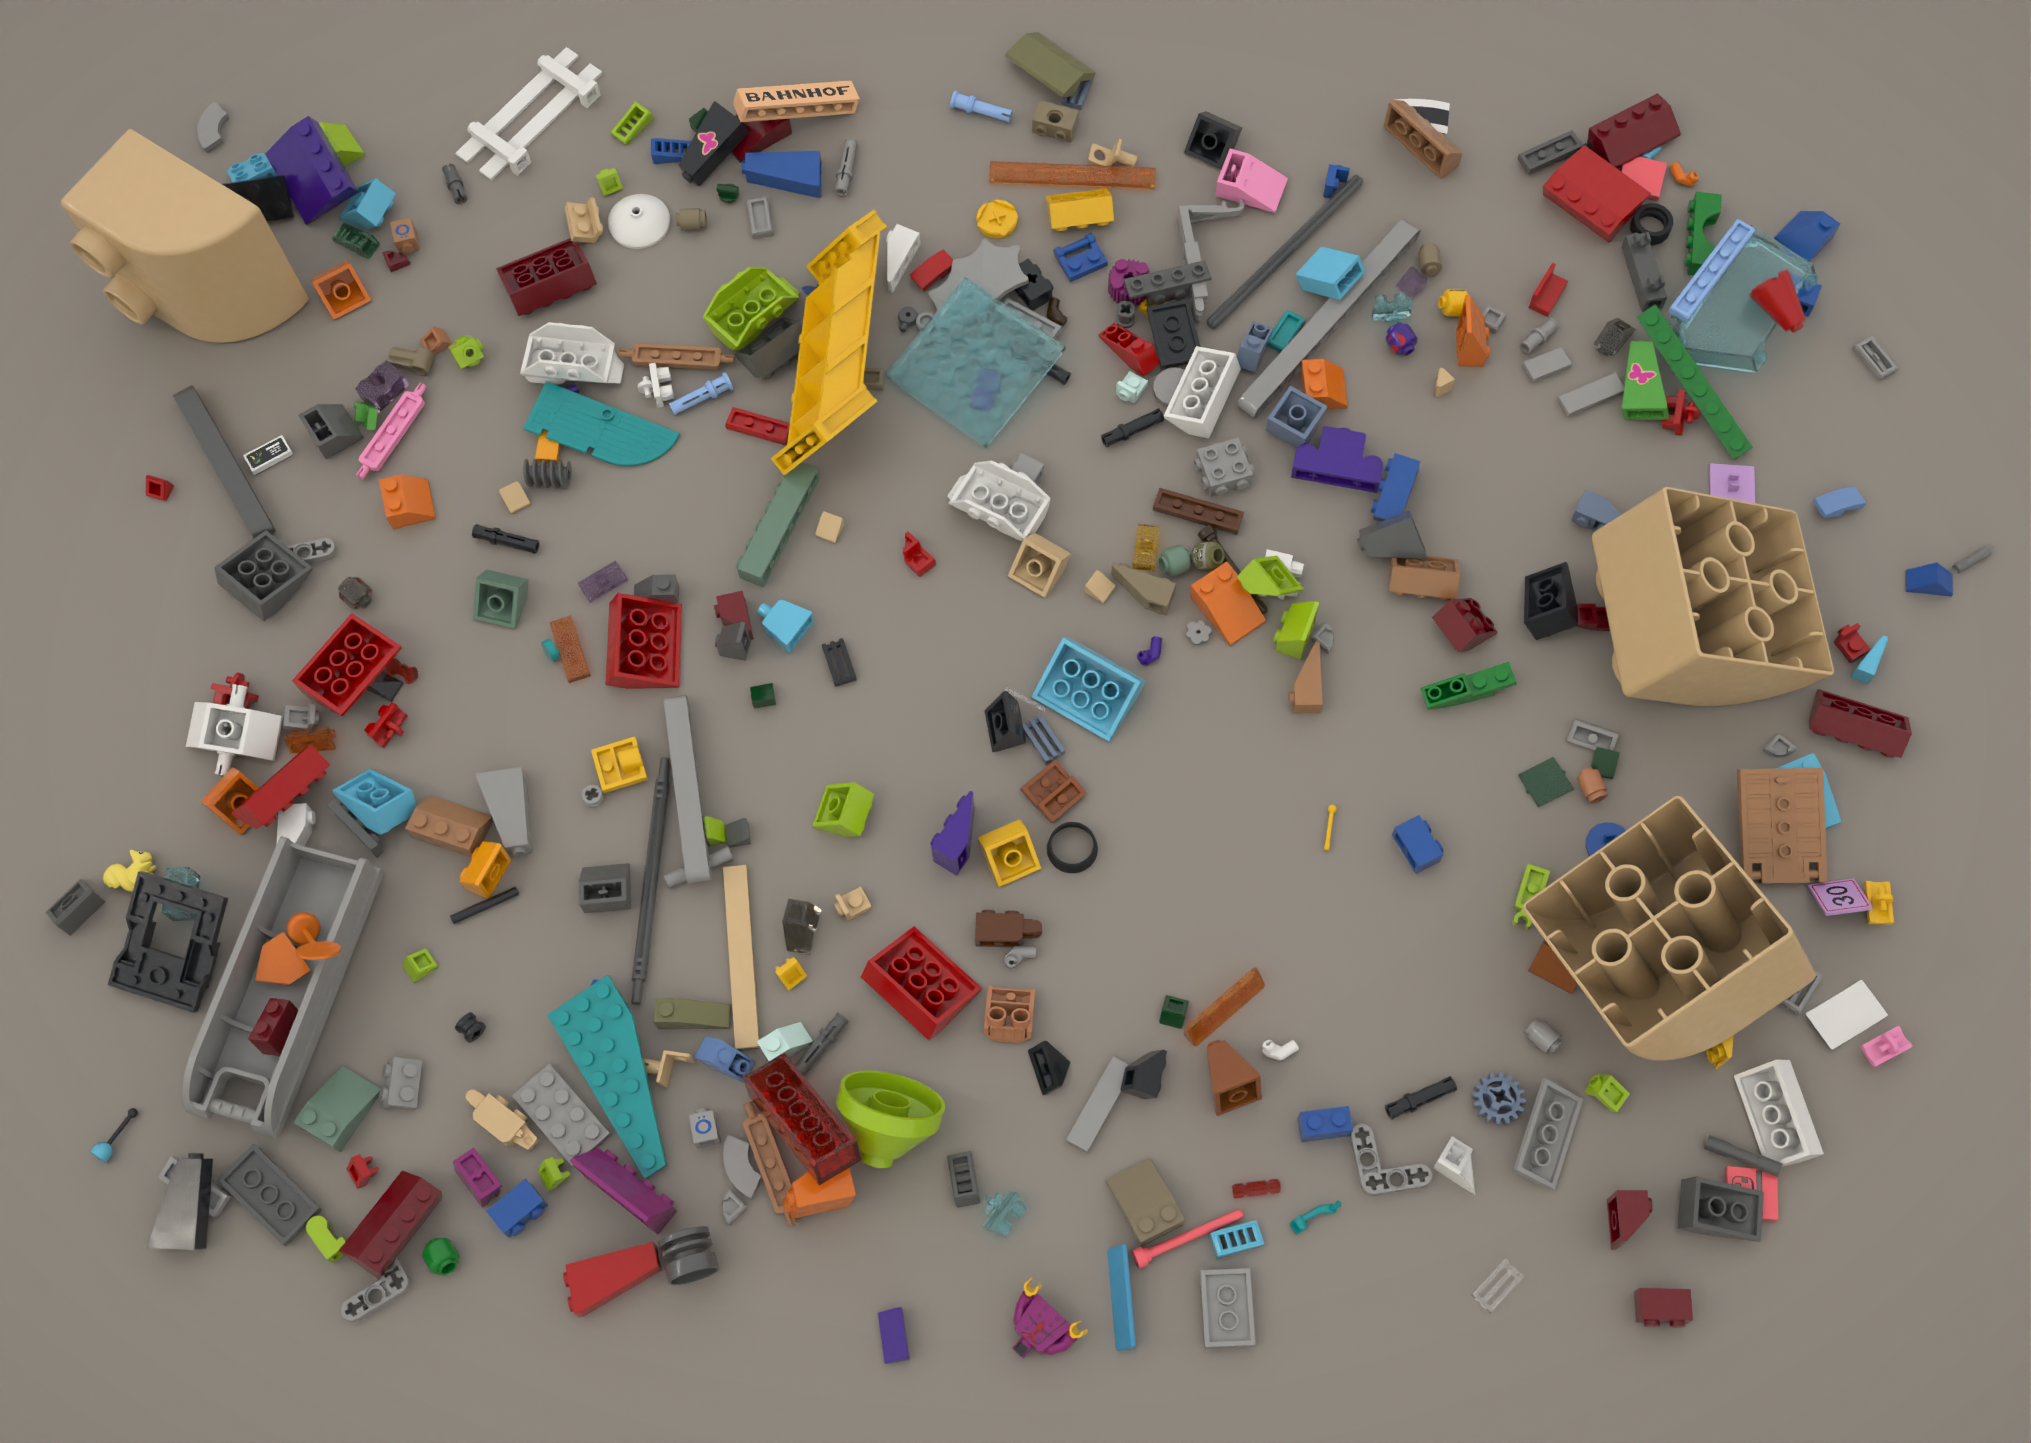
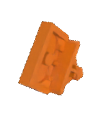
(279, 962)

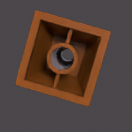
(1232, 1078)

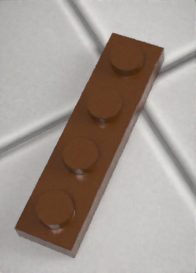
(1198, 511)

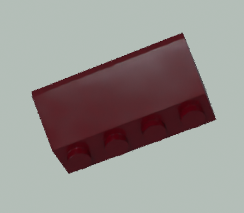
(1634, 131)
(1859, 724)
(391, 1223)

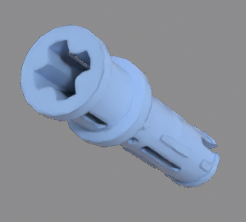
(971, 104)
(710, 386)

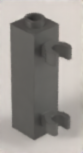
(1644, 271)

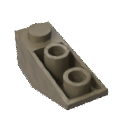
(1147, 589)

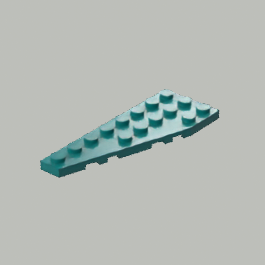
(607, 1050)

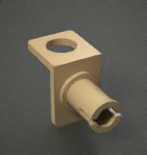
(1112, 156)
(664, 1067)

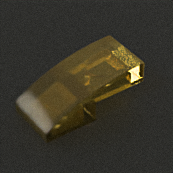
(1146, 547)

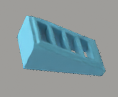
(1868, 666)
(1217, 1246)

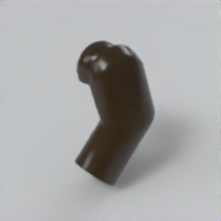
(1054, 314)

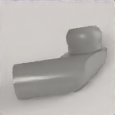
(1017, 954)

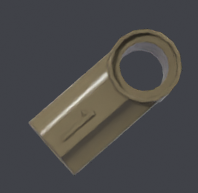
(417, 361)

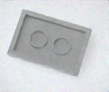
(1227, 1308)

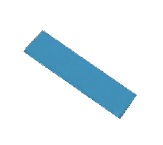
(1121, 1298)

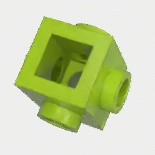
(459, 350)

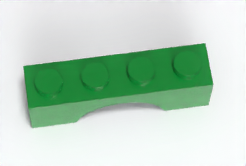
(1704, 212)

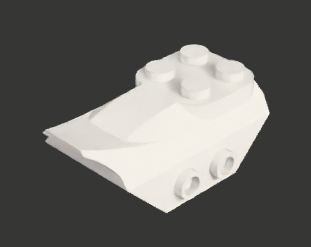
(571, 354)
(1001, 499)

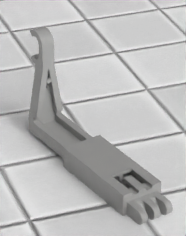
(1195, 213)

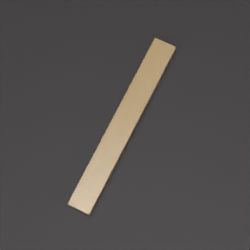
(741, 957)

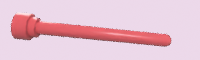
(1145, 1255)

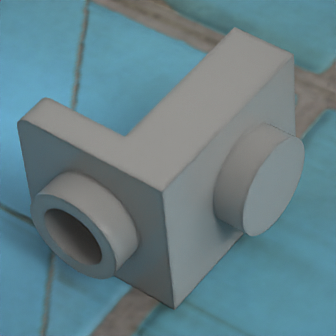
(300, 718)

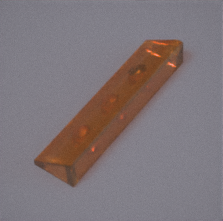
(1224, 1007)

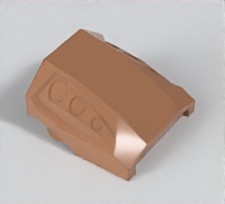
(1009, 1014)

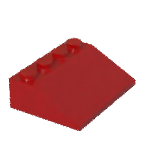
(1595, 193)
(643, 643)
(346, 665)
(920, 982)

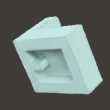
(1131, 387)

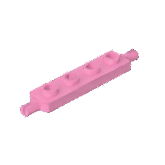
(391, 431)

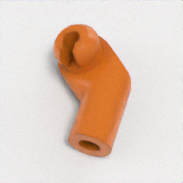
(1681, 177)

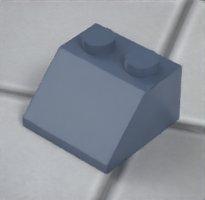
(1295, 417)

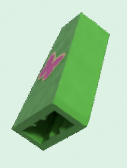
(1643, 385)

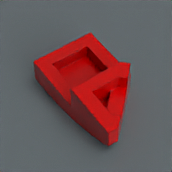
(915, 556)

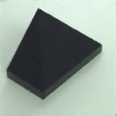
(385, 686)
(1049, 1066)

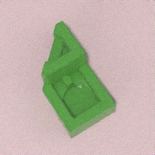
(366, 414)

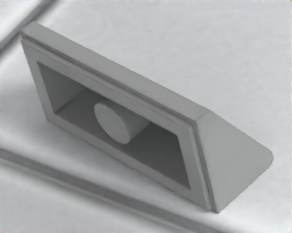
(1591, 735)

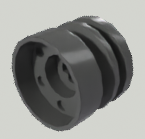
(687, 1250)

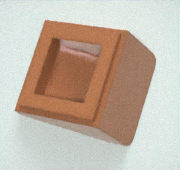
(436, 340)

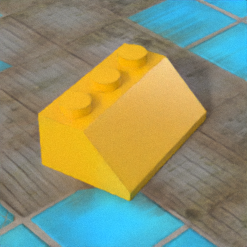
(1080, 209)

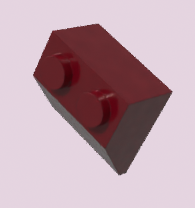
(1626, 1214)

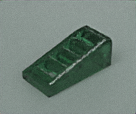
(357, 240)

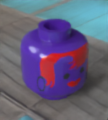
(1401, 339)

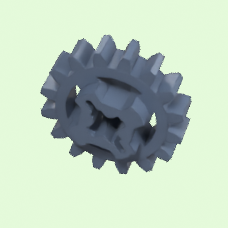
(1507, 1102)

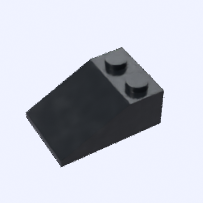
(1550, 602)

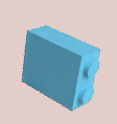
(1330, 273)

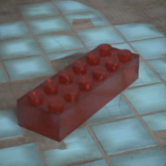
(802, 1119)

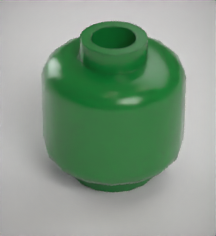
(441, 1256)

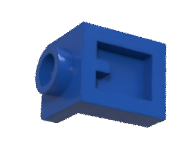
(1335, 174)

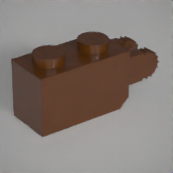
(1004, 929)

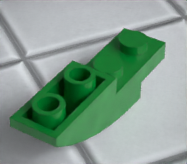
(1468, 688)

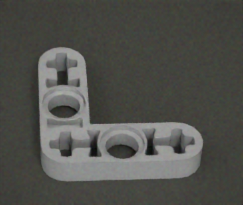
(1375, 1172)
(385, 1285)

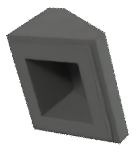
(738, 833)

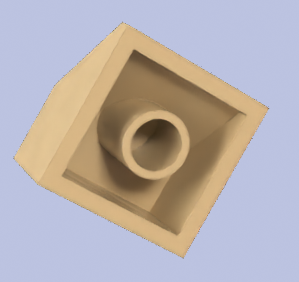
(1039, 564)

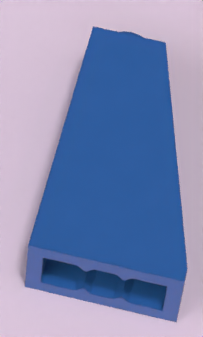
(786, 171)

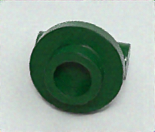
(728, 192)

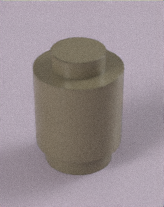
(691, 219)
(1430, 259)

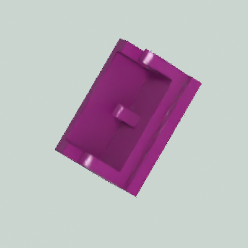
(477, 1176)

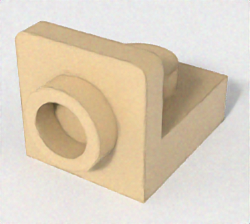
(852, 904)

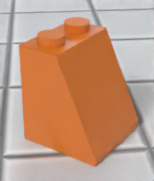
(809, 1198)

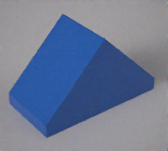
(1929, 580)

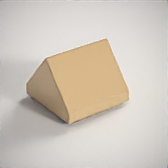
(1444, 383)

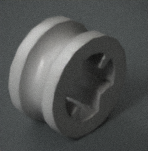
(590, 789)

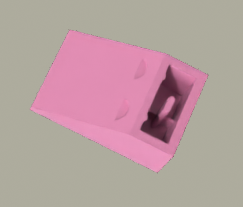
(1251, 181)

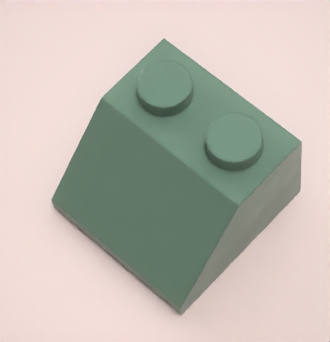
(499, 598)

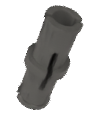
(454, 183)

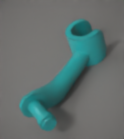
(1299, 1224)

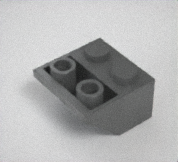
(330, 428)
(605, 888)

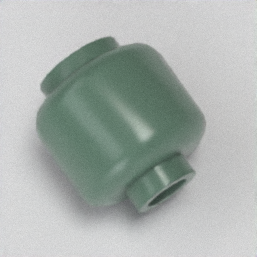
(1175, 560)

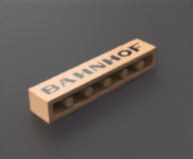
(795, 101)

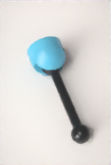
(103, 1149)

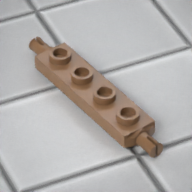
(677, 356)
(768, 1159)

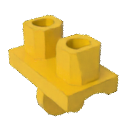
(1881, 900)

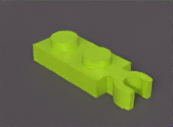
(1533, 882)

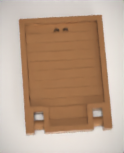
(1782, 824)

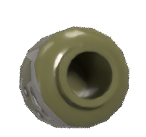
(1207, 556)

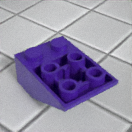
(953, 844)

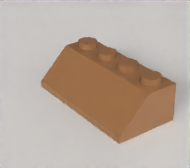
(1421, 138)

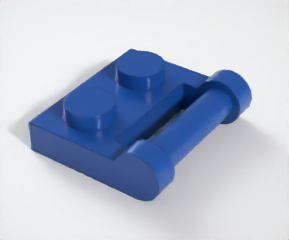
(1084, 262)

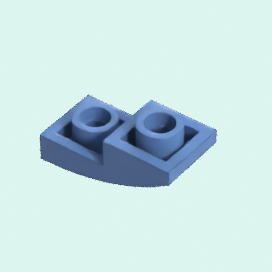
(1836, 502)

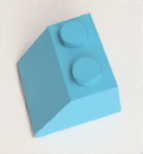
(368, 205)

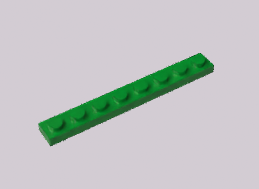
(1694, 382)

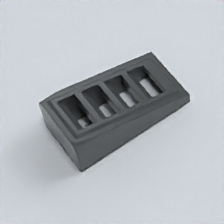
(967, 1194)

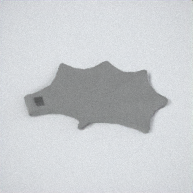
(989, 267)

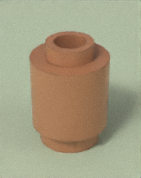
(1592, 785)

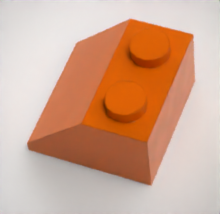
(340, 289)
(1324, 382)
(406, 500)
(227, 796)

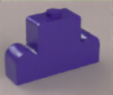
(1338, 461)

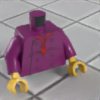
(1041, 1325)

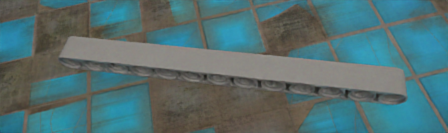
(1327, 320)

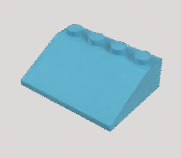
(1088, 688)

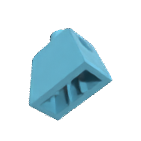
(785, 623)

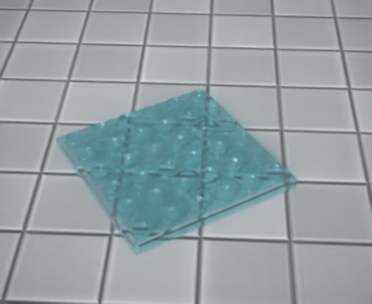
(975, 362)

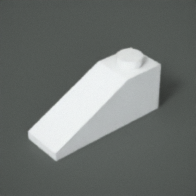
(901, 248)
(296, 823)

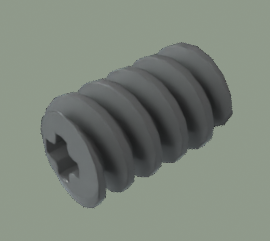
(547, 475)

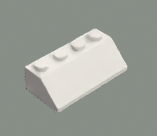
(1203, 391)
(1778, 1113)

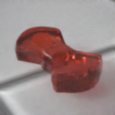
(395, 667)

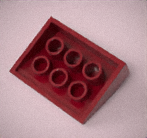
(546, 276)

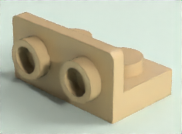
(583, 221)

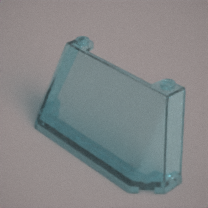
(1728, 324)

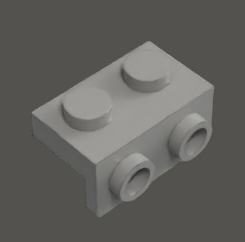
(400, 1083)

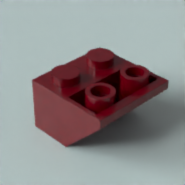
(1464, 623)

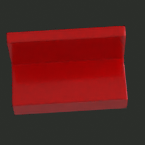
(1547, 292)

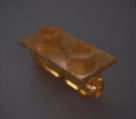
(320, 739)

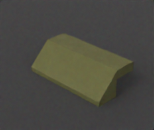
(1049, 64)

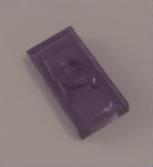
(602, 581)

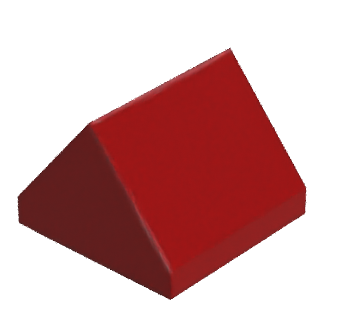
(158, 488)

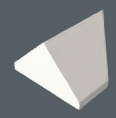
(1456, 1164)

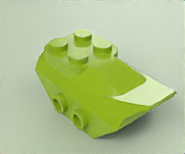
(747, 306)

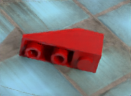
(1130, 348)

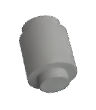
(1543, 1036)

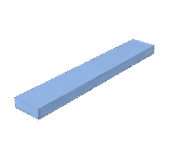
(1711, 270)

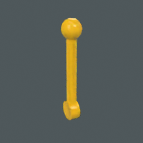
(1331, 809)

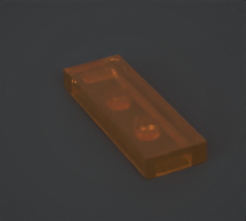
(570, 649)

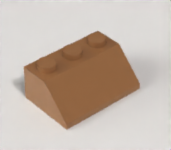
(1425, 577)
(449, 825)

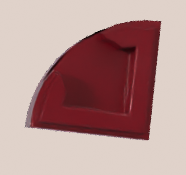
(395, 260)

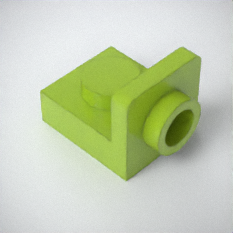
(1607, 1091)

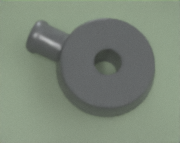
(907, 317)

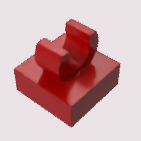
(359, 1171)

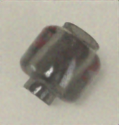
(355, 593)

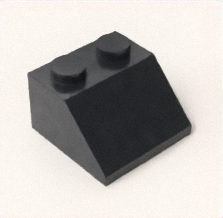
(1212, 139)

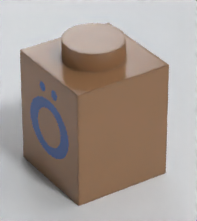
(405, 235)

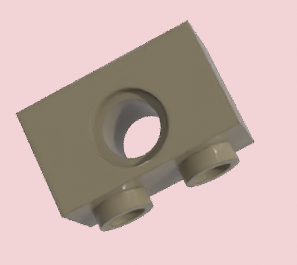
(1055, 121)

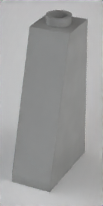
(509, 806)

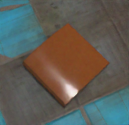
(1053, 791)

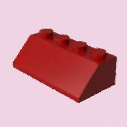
(281, 788)

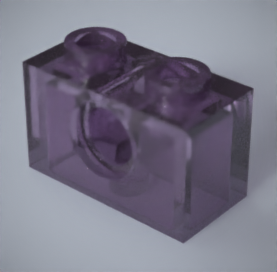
(393, 384)

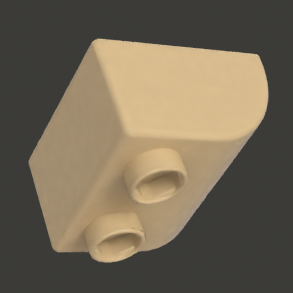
(180, 246)
(1709, 600)
(1670, 937)

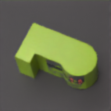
(325, 1239)

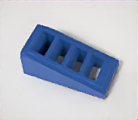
(667, 144)

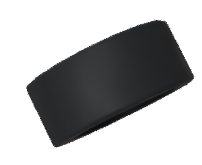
(1657, 211)

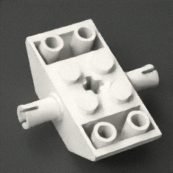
(251, 733)

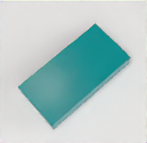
(1285, 330)

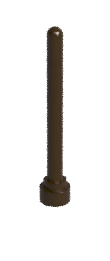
(1209, 534)

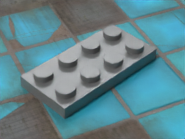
(561, 1114)

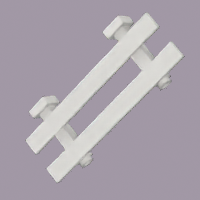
(514, 152)

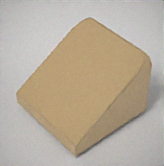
(514, 497)
(829, 527)
(1099, 587)

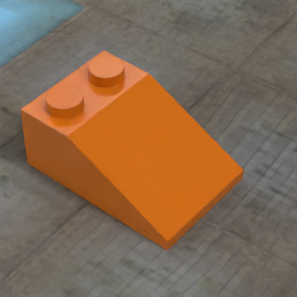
(1471, 335)
(1227, 604)

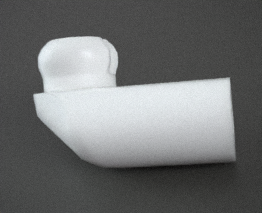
(1279, 1052)

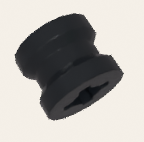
(470, 1027)

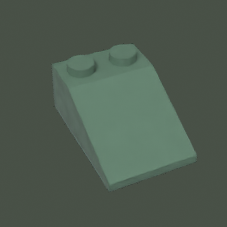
(338, 1108)

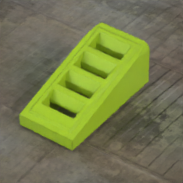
(626, 120)

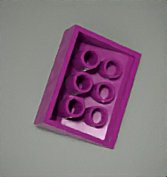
(625, 1188)

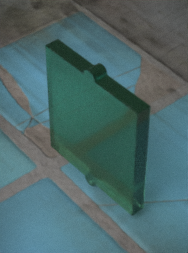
(1545, 782)

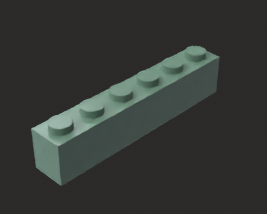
(778, 524)

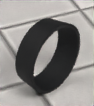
(1072, 868)

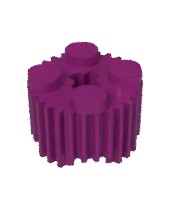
(1122, 270)

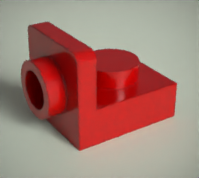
(1851, 643)

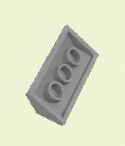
(1548, 1135)

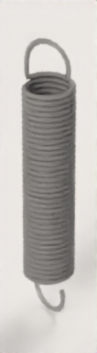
(1972, 559)

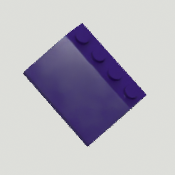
(311, 170)

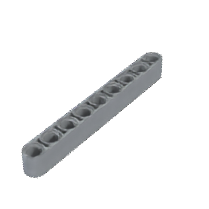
(687, 789)

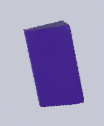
(893, 1335)

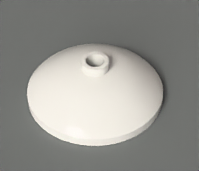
(639, 229)

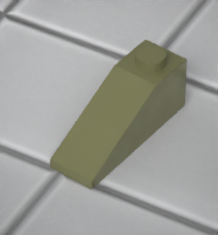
(691, 1014)

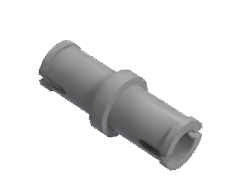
(1539, 335)

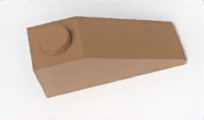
(1308, 686)

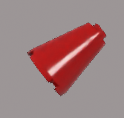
(1780, 301)

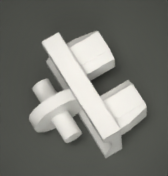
(661, 393)

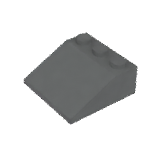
(262, 574)

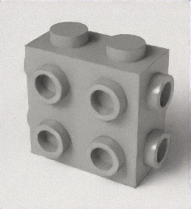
(1224, 467)

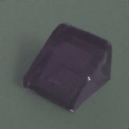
(1412, 282)

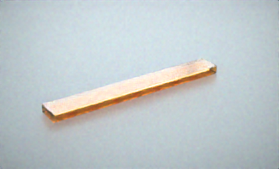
(1072, 175)

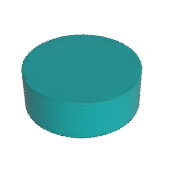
(550, 649)

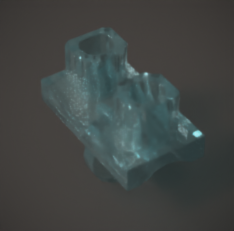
(1394, 310)
(996, 1221)

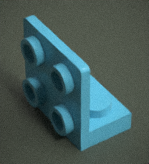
(255, 167)

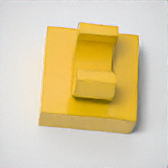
(790, 973)

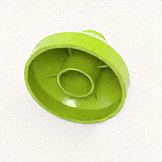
(888, 1114)

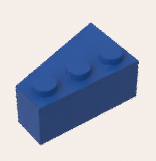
(1396, 487)

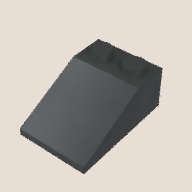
(1720, 1209)

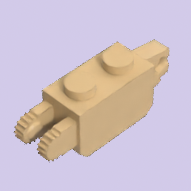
(500, 1121)

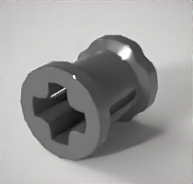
(1125, 314)

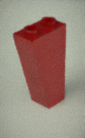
(608, 1276)

